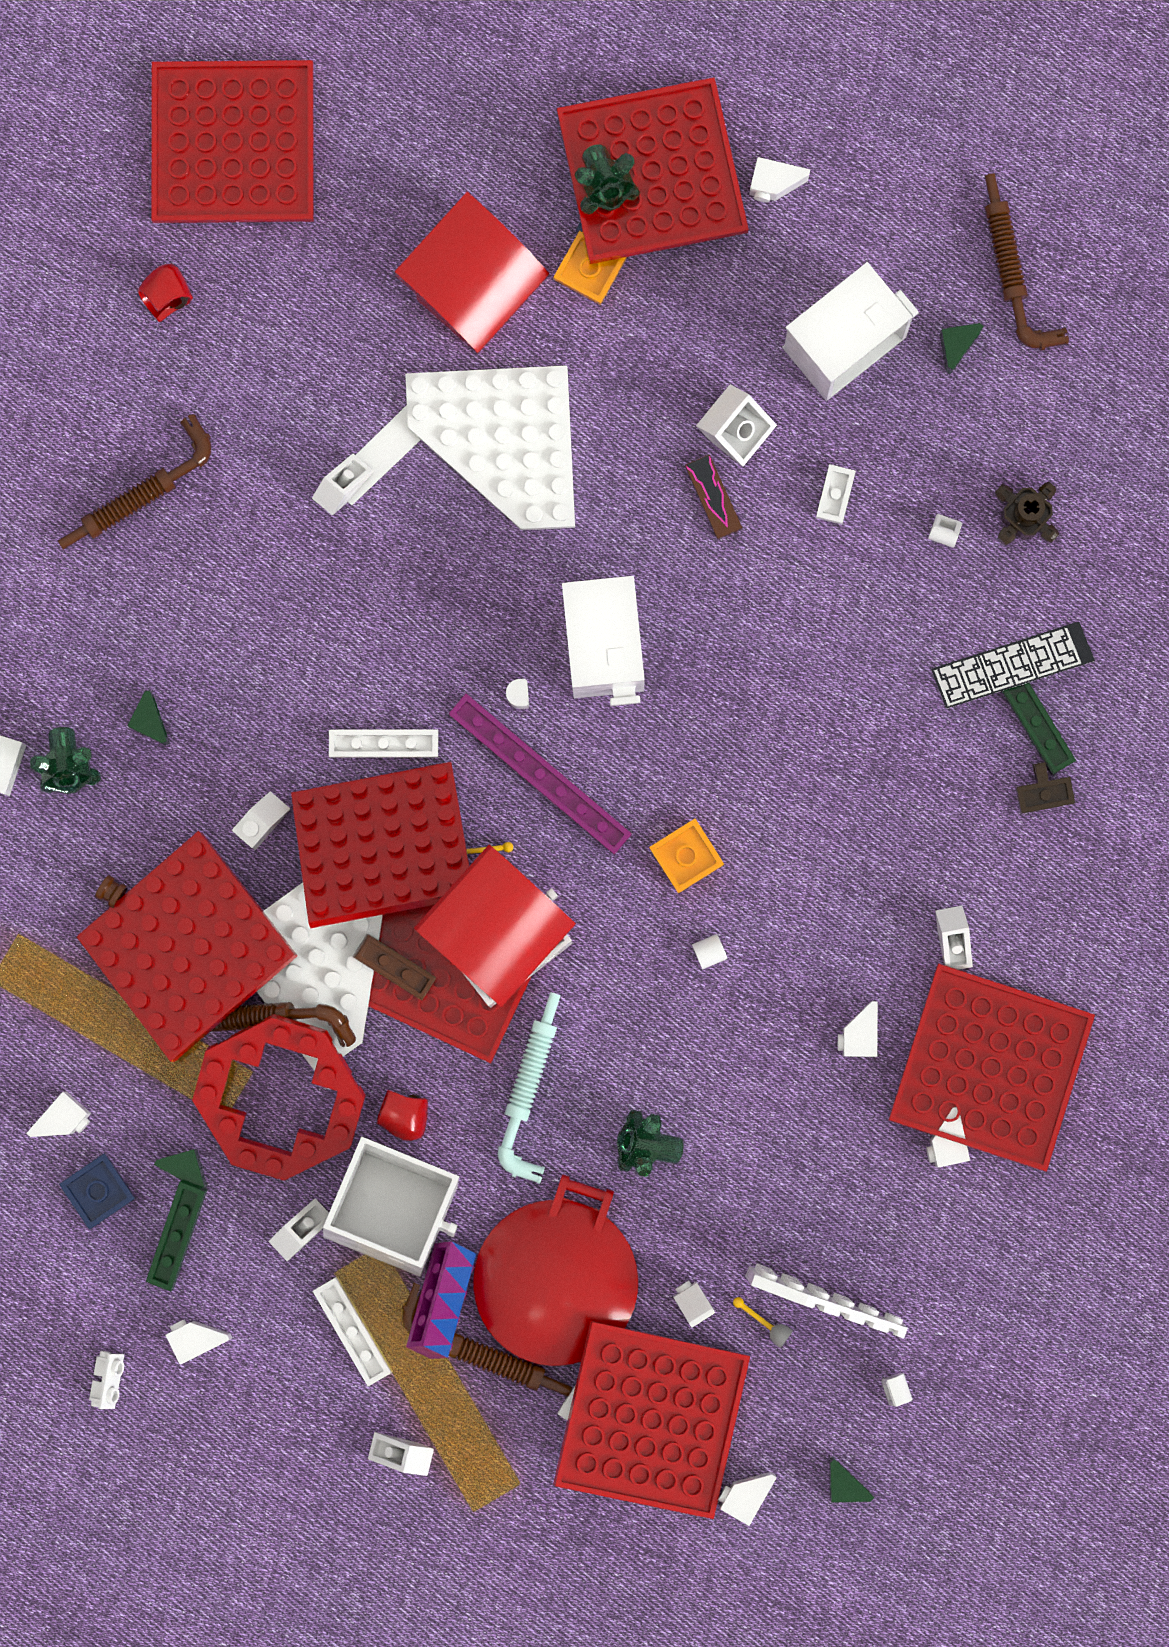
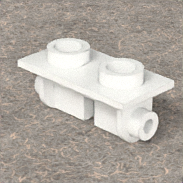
(105, 1393)

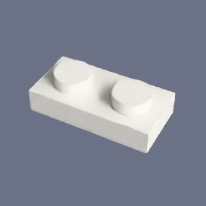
(835, 494)

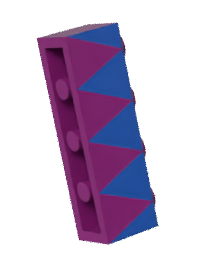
(441, 1300)

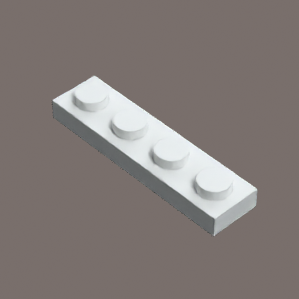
(383, 743)
(352, 1331)

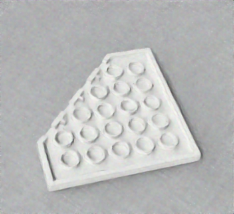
(502, 436)
(324, 966)
(793, 1290)

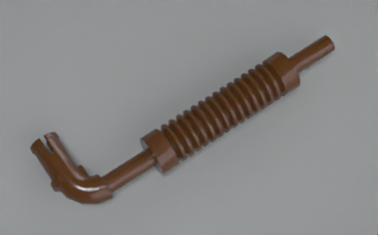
(1010, 271)
(144, 492)
(253, 1014)
(484, 1356)

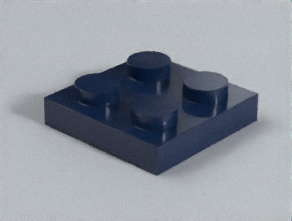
(97, 1191)

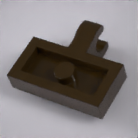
(1044, 793)

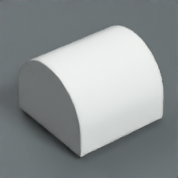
(945, 530)
(518, 694)
(709, 951)
(896, 1389)

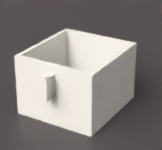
(848, 330)
(604, 639)
(391, 1207)

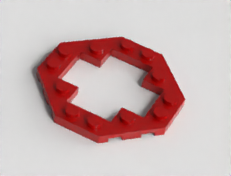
(227, 1123)

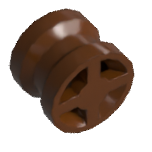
(110, 891)

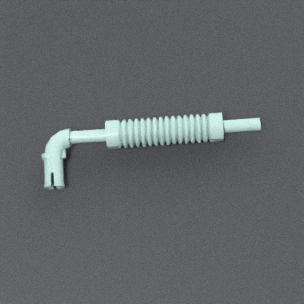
(524, 1090)

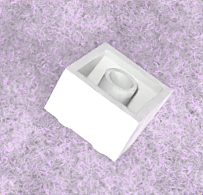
(736, 424)

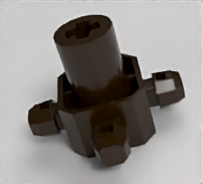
(1021, 523)

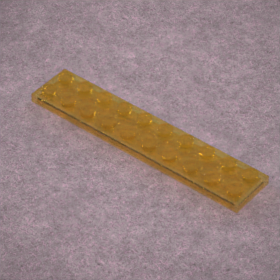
(103, 1017)
(429, 1385)

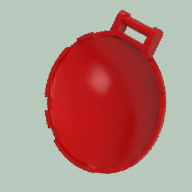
(552, 1274)

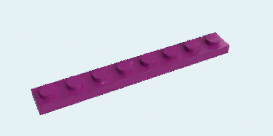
(540, 774)

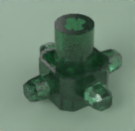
(605, 180)
(65, 766)
(642, 1143)

